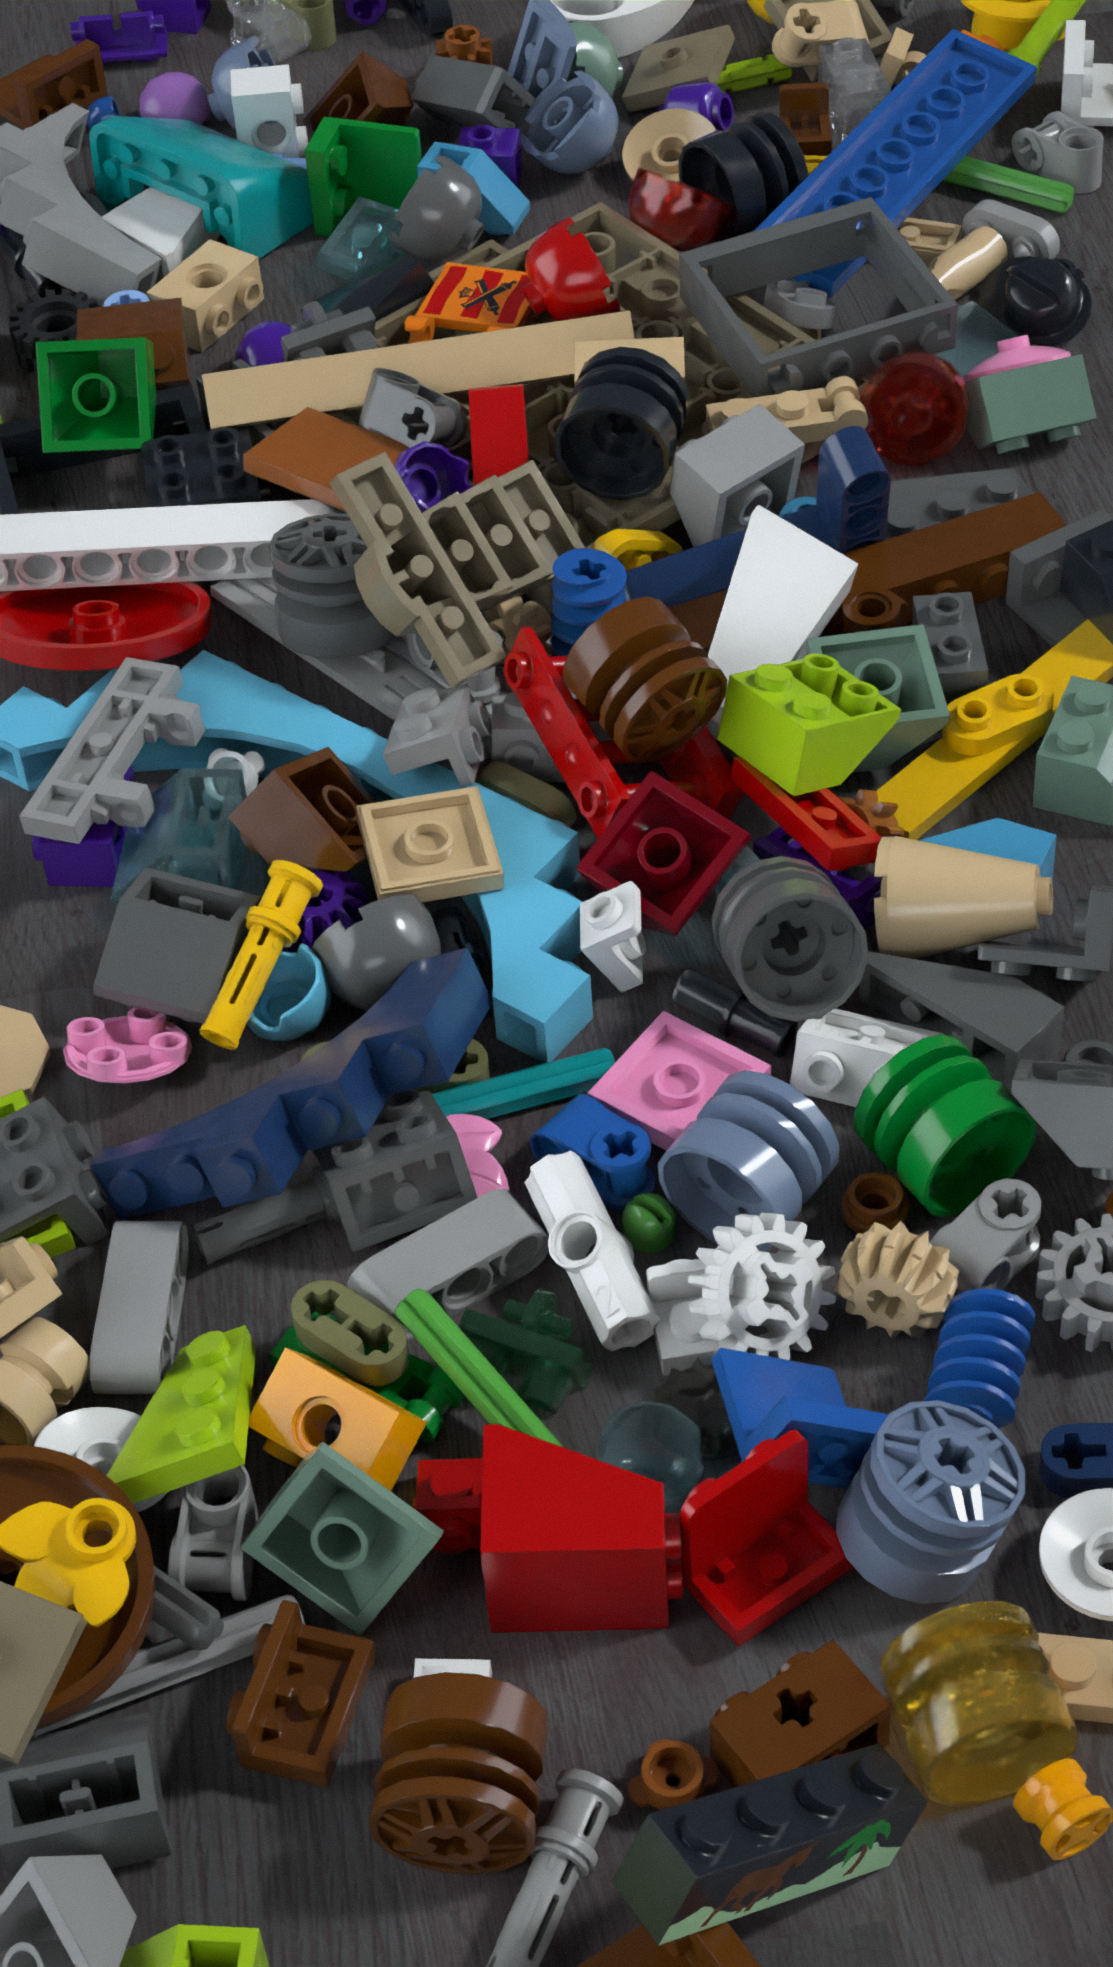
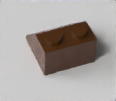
(157, 321)
(306, 814)

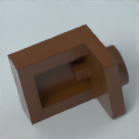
(806, 114)

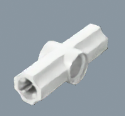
(606, 1277)

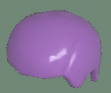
(175, 97)

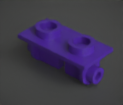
(140, 39)

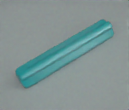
(527, 1086)

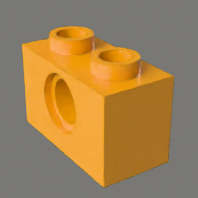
(308, 1393)

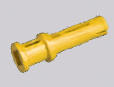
(270, 928)

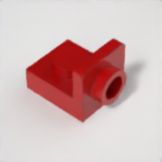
(451, 1499)

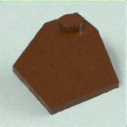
(364, 93)

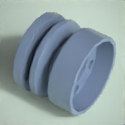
(748, 1153)
(930, 1501)

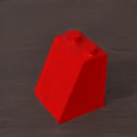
(573, 1540)

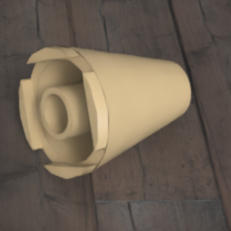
(952, 897)

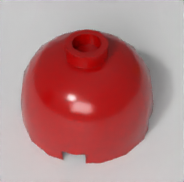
(566, 276)

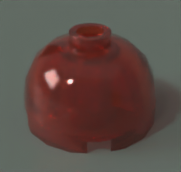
(676, 211)
(915, 408)

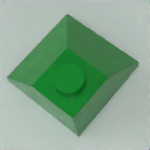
(96, 394)

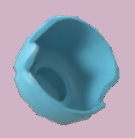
(293, 997)

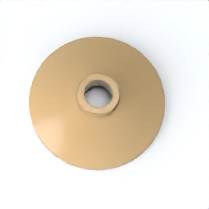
(661, 139)

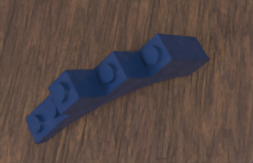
(328, 1098)

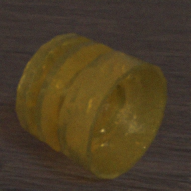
(976, 1702)

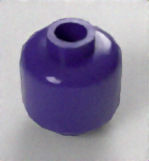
(704, 99)

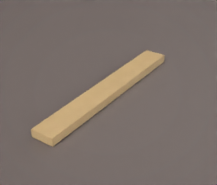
(444, 364)

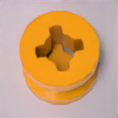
(1063, 1809)

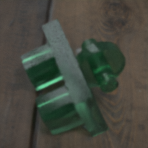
(551, 1363)

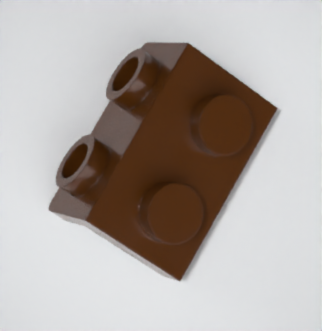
(299, 1698)

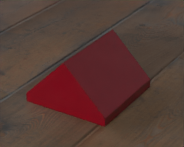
(668, 849)

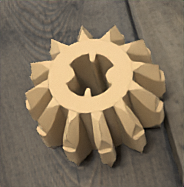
(896, 1280)

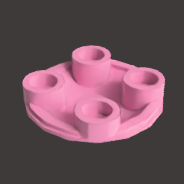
(126, 1047)

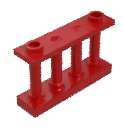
(588, 763)

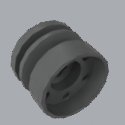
(317, 589)
(809, 963)

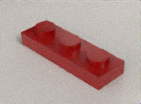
(813, 819)

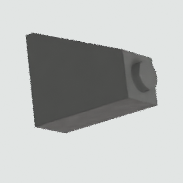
(472, 95)

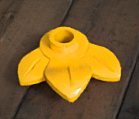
(61, 1563)

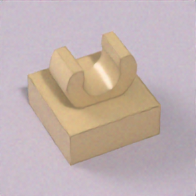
(897, 59)

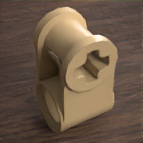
(815, 25)

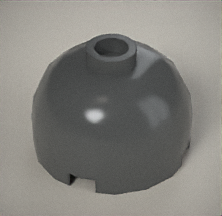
(440, 214)
(376, 951)

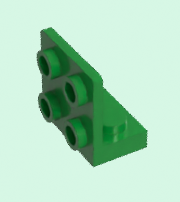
(355, 161)

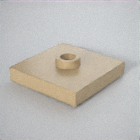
(430, 845)

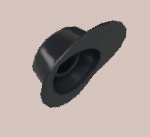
(1037, 299)

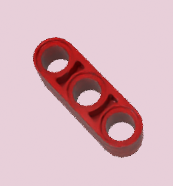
(497, 430)

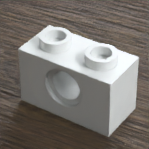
(265, 96)

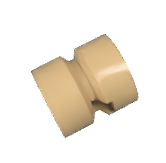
(37, 1372)

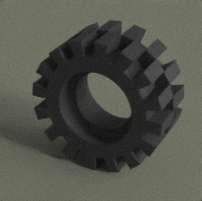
(45, 321)

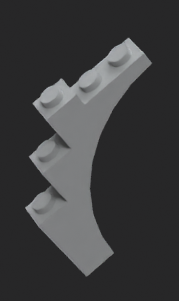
(60, 229)

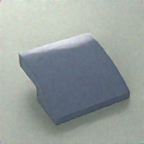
(542, 48)

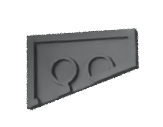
(937, 499)

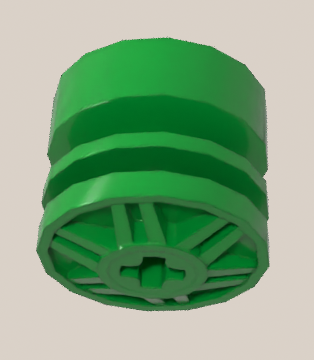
(943, 1124)

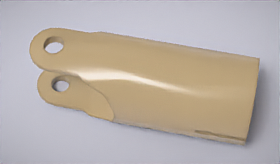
(969, 260)

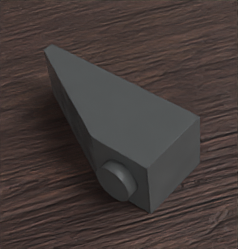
(985, 1010)

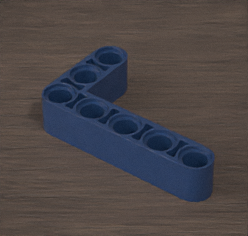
(846, 516)

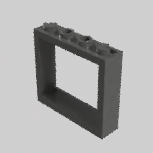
(801, 248)

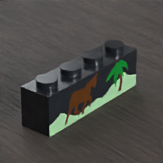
(767, 1842)

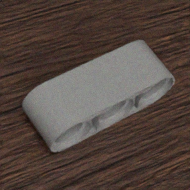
(456, 1256)
(139, 1306)

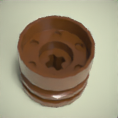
(644, 679)
(459, 1773)

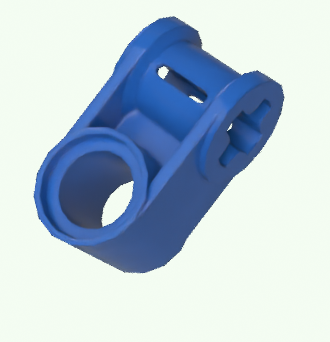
(606, 1143)

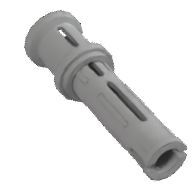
(560, 1858)

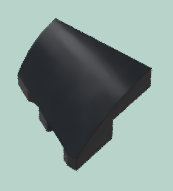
(382, 289)

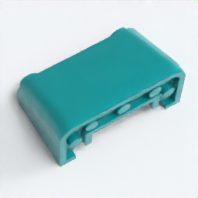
(242, 190)

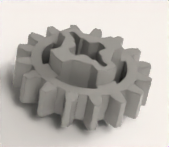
(1087, 1298)

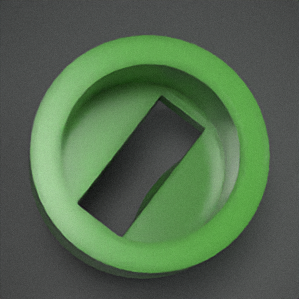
(643, 1227)

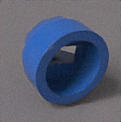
(101, 109)

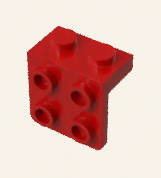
(756, 1540)

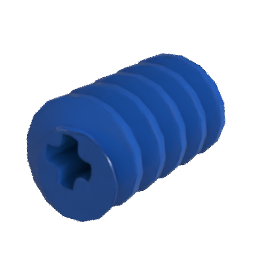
(583, 589)
(982, 1353)

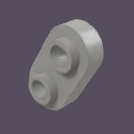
(1021, 231)
(800, 304)

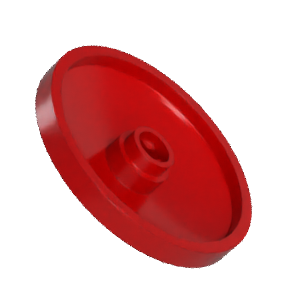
(101, 624)

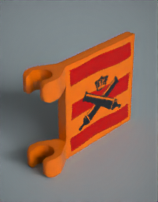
(471, 301)

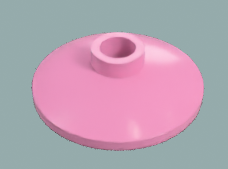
(1014, 354)

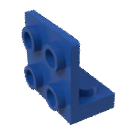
(781, 1395)

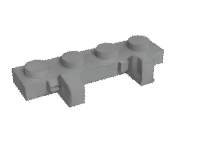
(90, 772)

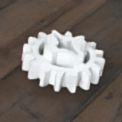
(762, 1287)

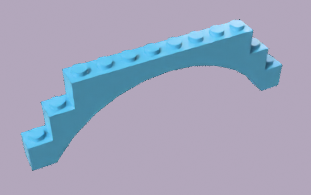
(526, 926)

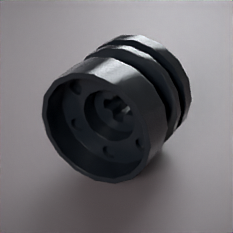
(748, 166)
(622, 423)

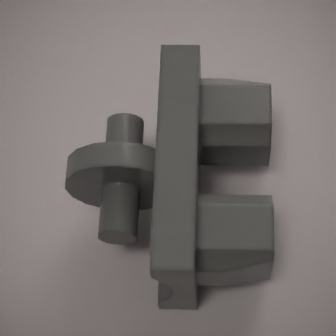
(329, 333)

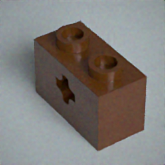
(802, 1716)

